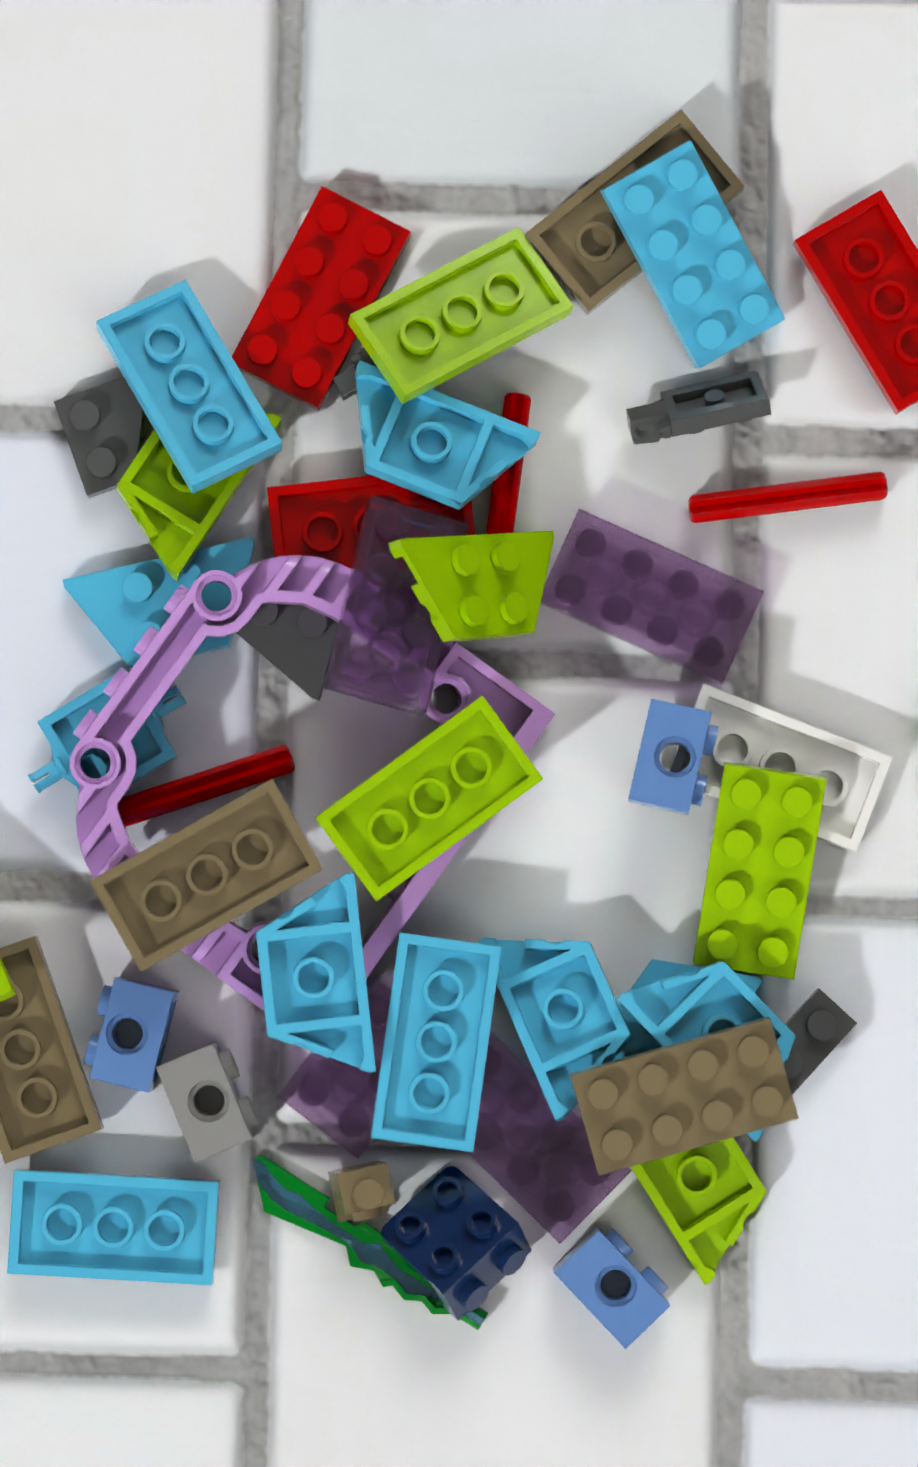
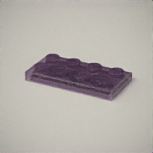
(650, 596)
(384, 634)
(530, 1153)

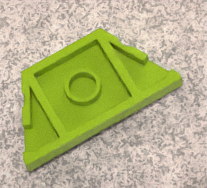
(166, 508)
(479, 582)
(703, 1199)

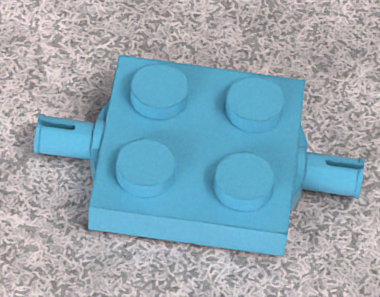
(150, 742)

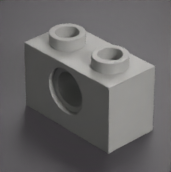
(206, 1132)

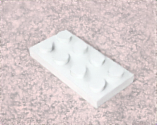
(775, 741)

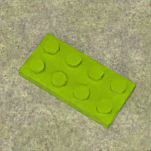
(460, 315)
(429, 798)
(759, 869)

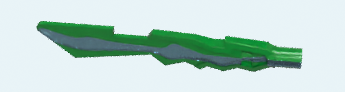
(303, 1206)

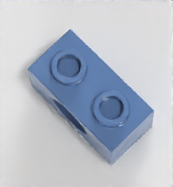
(667, 726)
(153, 1010)
(622, 1315)

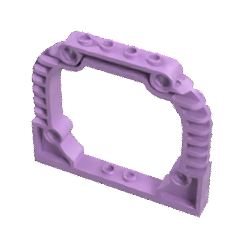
(163, 656)

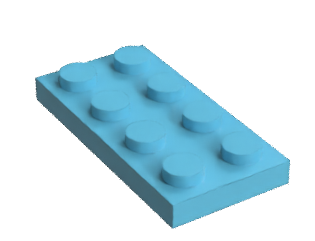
(692, 254)
(189, 386)
(436, 1042)
(113, 1227)

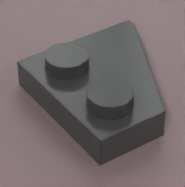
(102, 432)
(294, 642)

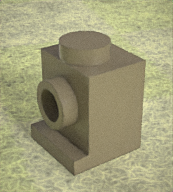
(361, 1191)

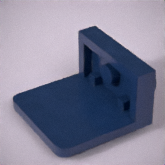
(457, 1240)

